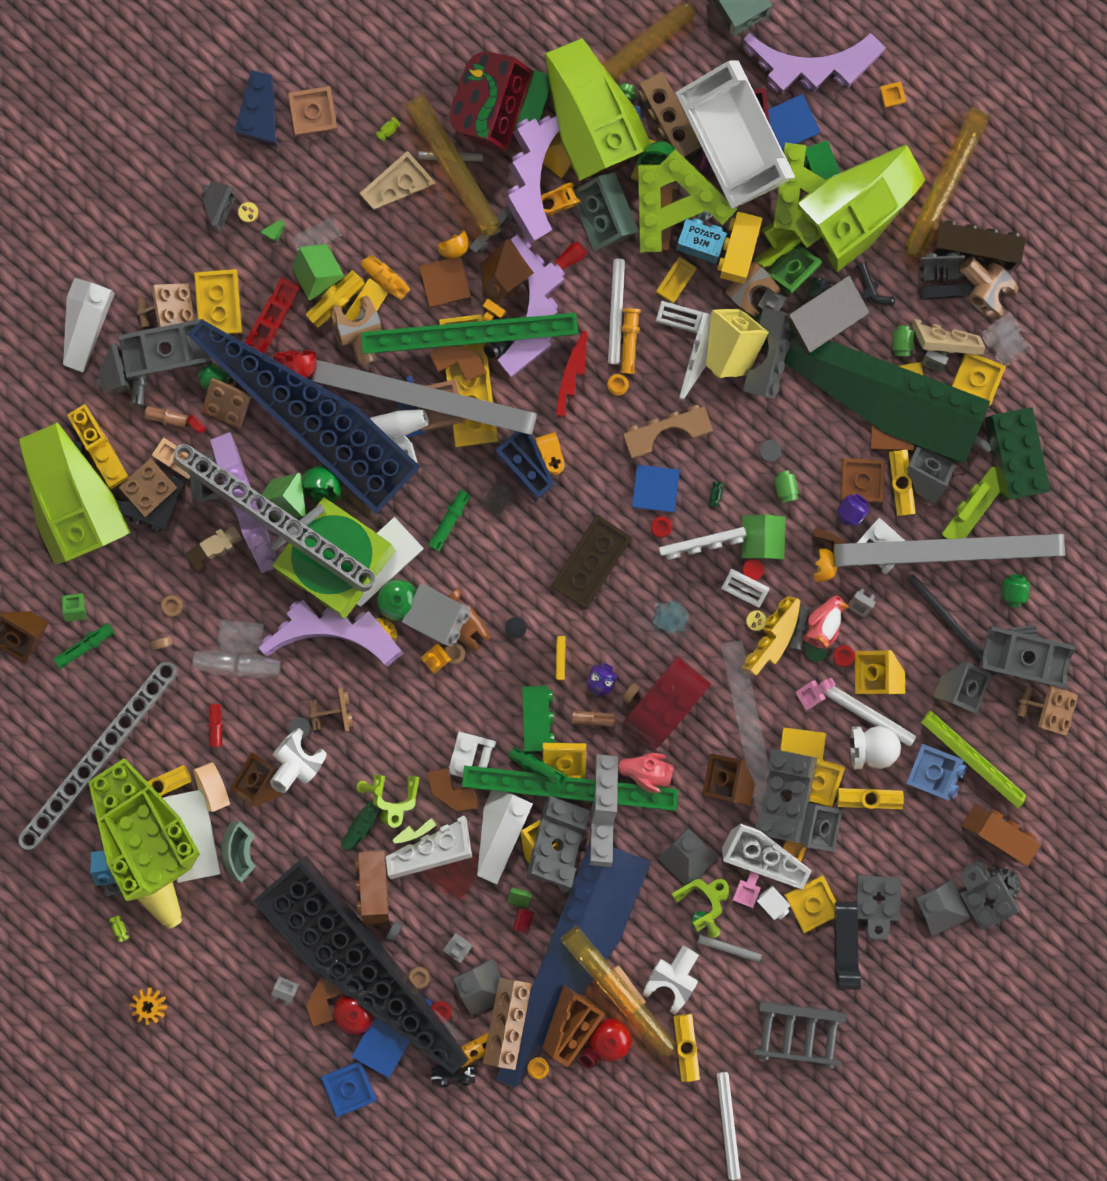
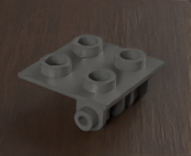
(932, 261)

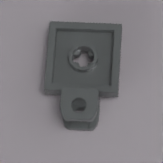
(982, 886)
(875, 914)

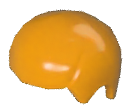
(454, 247)
(826, 566)

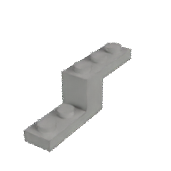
(603, 810)

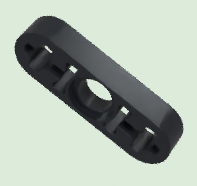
(945, 292)

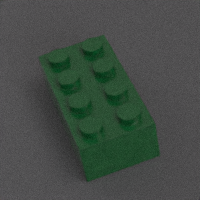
(1017, 454)

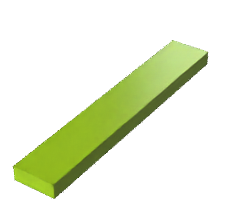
(974, 759)

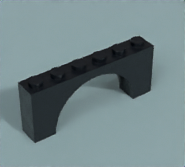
(161, 516)

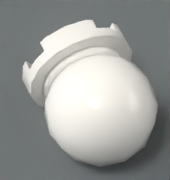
(876, 747)

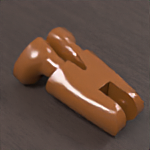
(472, 624)

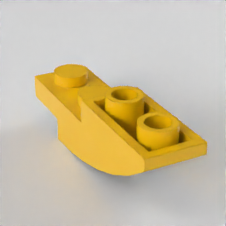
(98, 446)
(779, 630)

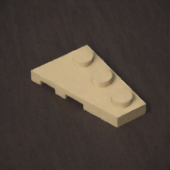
(397, 182)
(938, 339)

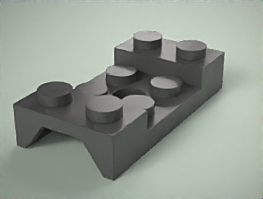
(143, 356)
(1005, 652)
(792, 773)
(563, 824)

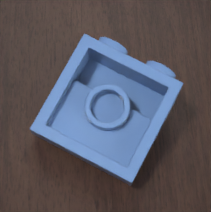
(937, 772)

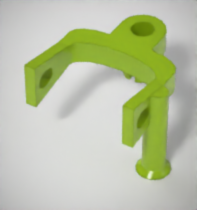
(393, 812)
(715, 892)

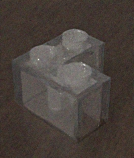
(1006, 339)

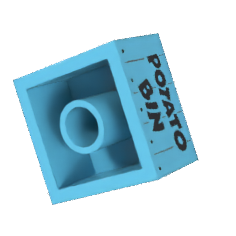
(701, 240)

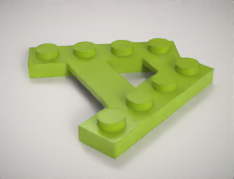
(787, 215)
(656, 218)

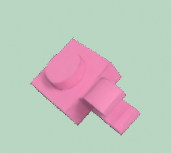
(813, 694)
(747, 890)

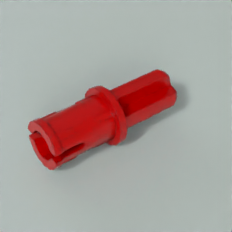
(215, 725)

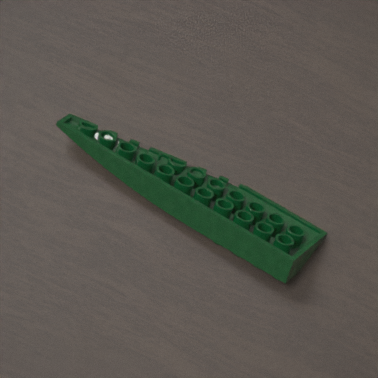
(892, 397)

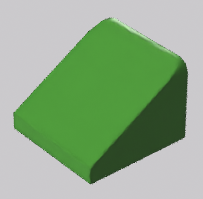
(274, 231)
(73, 607)
(519, 897)

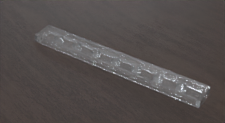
(747, 719)

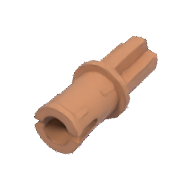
(166, 416)
(593, 718)

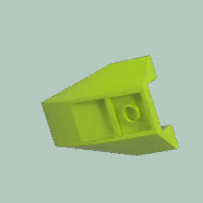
(592, 111)
(861, 203)
(68, 496)
(139, 832)

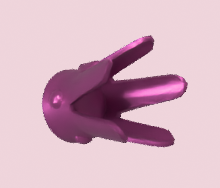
(703, 164)

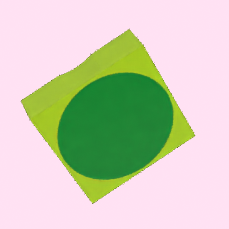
(348, 536)

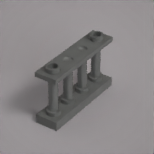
(812, 1016)

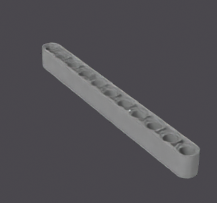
(424, 397)
(268, 507)
(949, 550)
(88, 760)

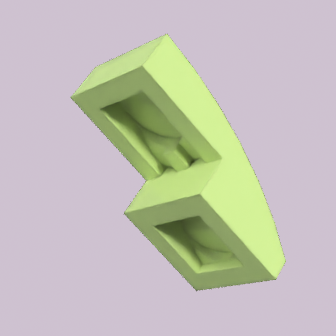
(409, 833)

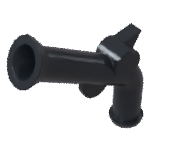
(871, 287)

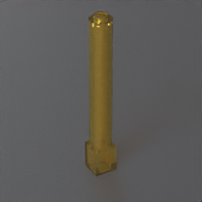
(649, 40)
(453, 165)
(946, 181)
(619, 991)

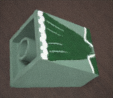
(741, 13)

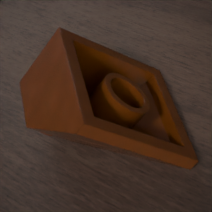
(504, 272)
(21, 633)
(728, 780)
(254, 781)

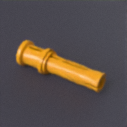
(630, 330)

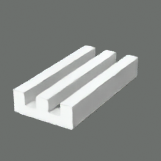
(677, 325)
(748, 581)

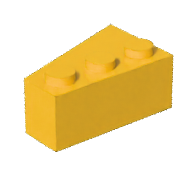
(740, 247)

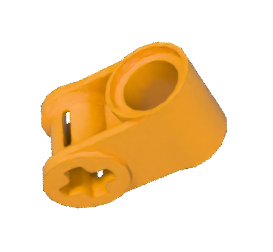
(560, 199)
(550, 449)

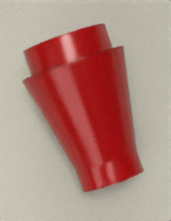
(572, 254)

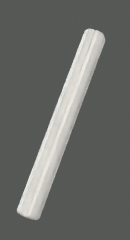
(616, 311)
(869, 714)
(728, 1126)

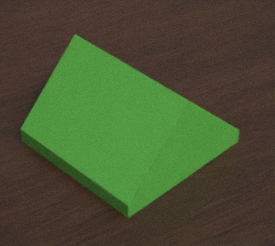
(316, 269)
(794, 269)
(287, 494)
(764, 537)

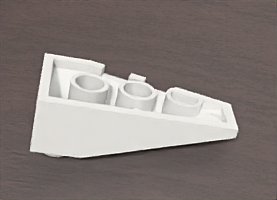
(85, 315)
(698, 356)
(501, 826)
(760, 854)

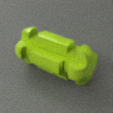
(388, 129)
(118, 928)

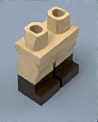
(213, 546)

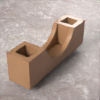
(693, 423)

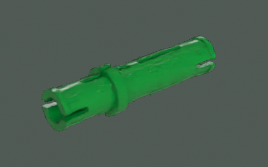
(450, 518)
(92, 640)
(531, 763)

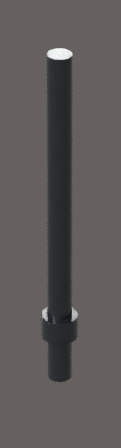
(947, 618)

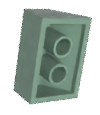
(605, 212)

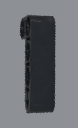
(846, 946)

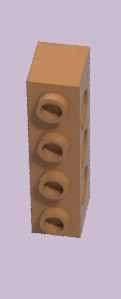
(659, 86)
(507, 1023)

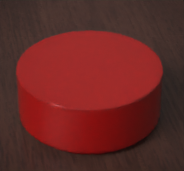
(196, 424)
(661, 527)
(753, 569)
(844, 656)
(443, 1008)

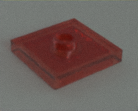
(456, 875)

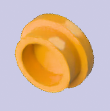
(617, 384)
(538, 1068)

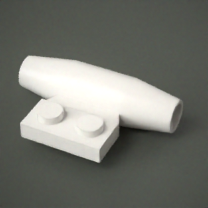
(402, 423)

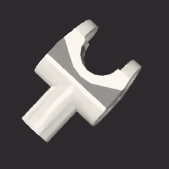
(295, 762)
(675, 977)

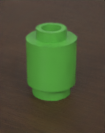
(903, 341)
(786, 486)

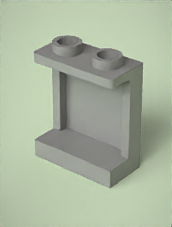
(436, 615)

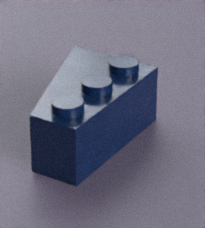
(258, 110)
(524, 463)

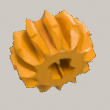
(155, 1010)

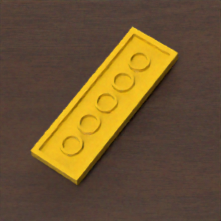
(471, 431)

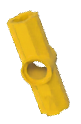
(336, 295)
(903, 497)
(172, 779)
(856, 798)
(687, 1061)

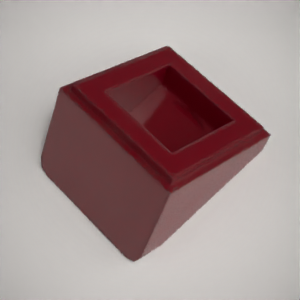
(523, 920)

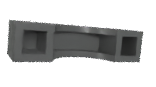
(766, 377)

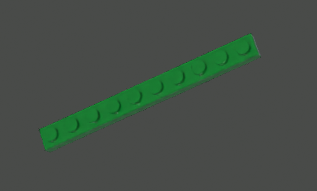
(469, 333)
(571, 789)

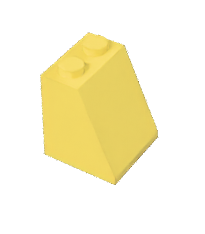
(733, 342)

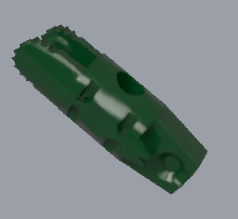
(360, 826)

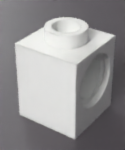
(773, 903)

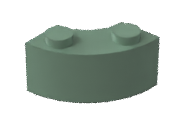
(235, 851)

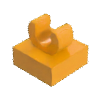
(492, 311)
(435, 658)

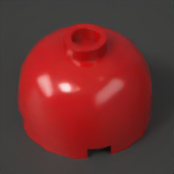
(300, 362)
(351, 1016)
(610, 1040)

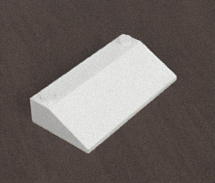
(735, 134)

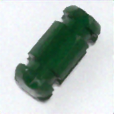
(716, 494)

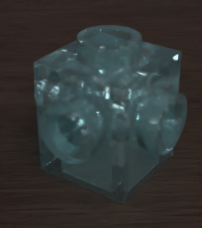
(670, 616)

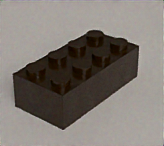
(984, 245)

